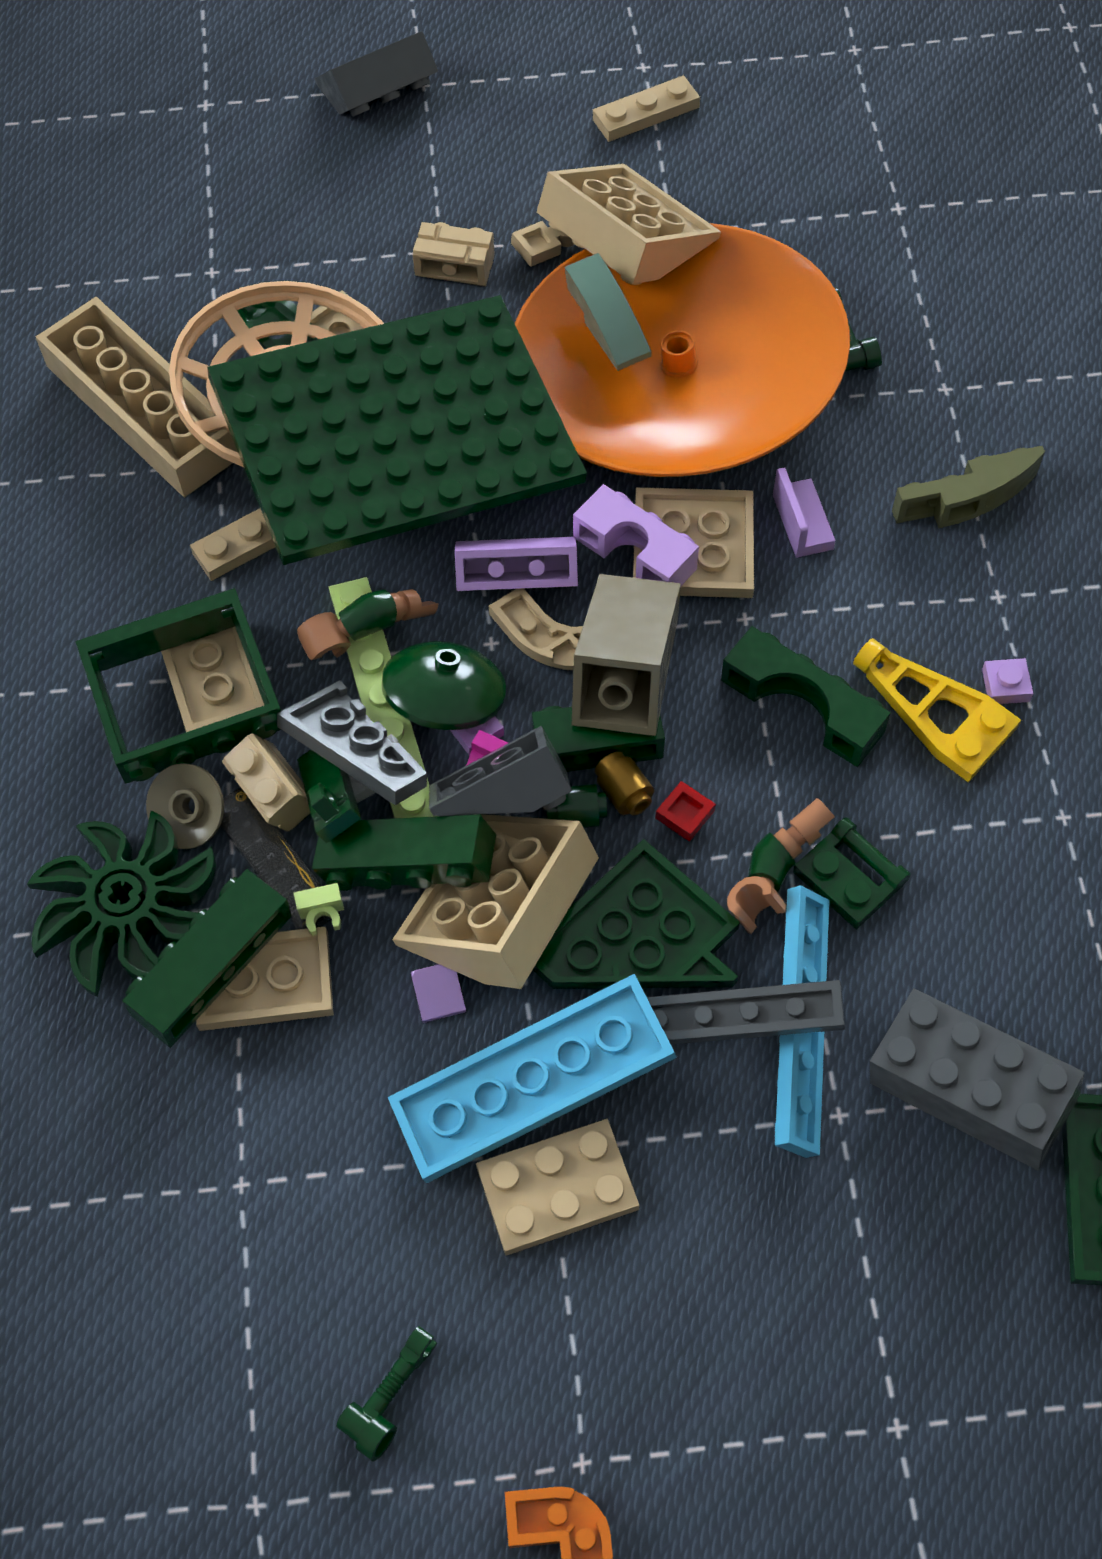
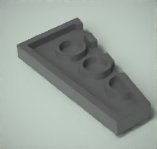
(350, 740)

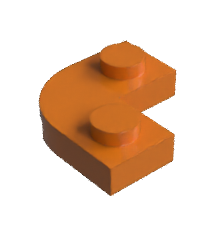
(556, 1517)

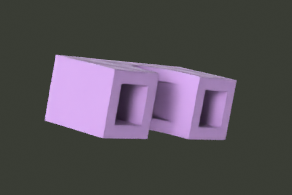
(613, 520)

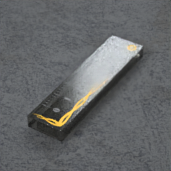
(268, 852)

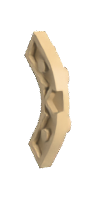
(535, 631)

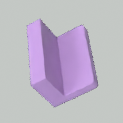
(802, 515)

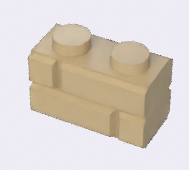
(453, 253)
(268, 782)

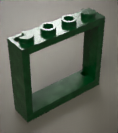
(159, 634)

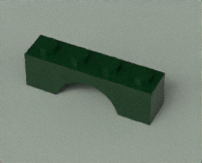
(765, 667)

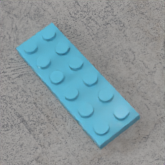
(530, 1078)

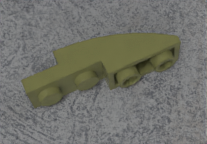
(983, 487)

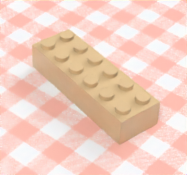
(132, 393)

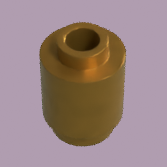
(624, 784)

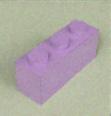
(516, 563)

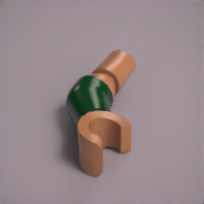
(359, 619)
(772, 861)

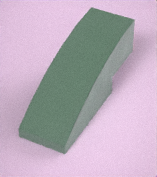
(607, 311)

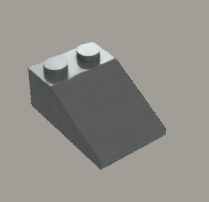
(508, 780)

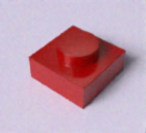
(685, 811)

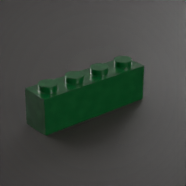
(408, 853)
(207, 957)

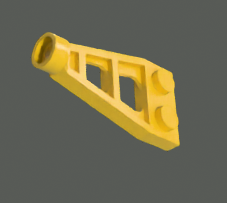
(973, 741)

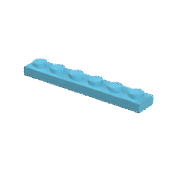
(802, 1054)

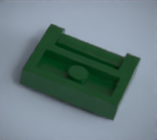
(841, 882)

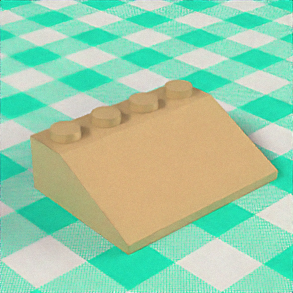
(624, 220)
(504, 924)

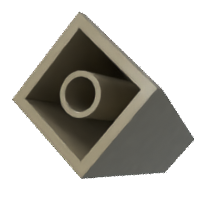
(625, 654)

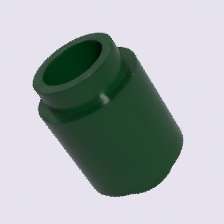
(581, 805)

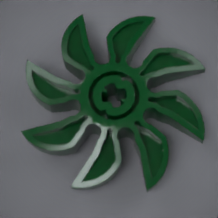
(99, 911)

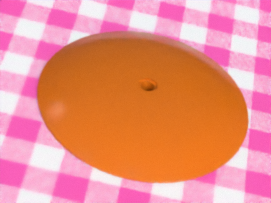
(739, 363)

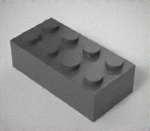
(976, 1078)

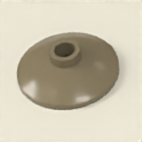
(171, 796)

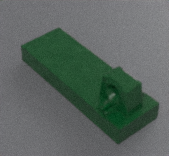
(328, 795)

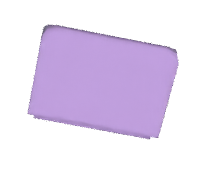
(437, 992)

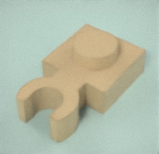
(539, 242)

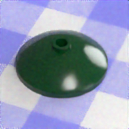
(443, 685)

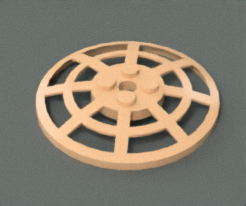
(226, 307)

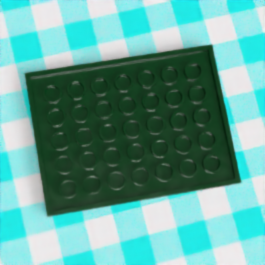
(393, 428)

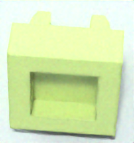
(319, 902)

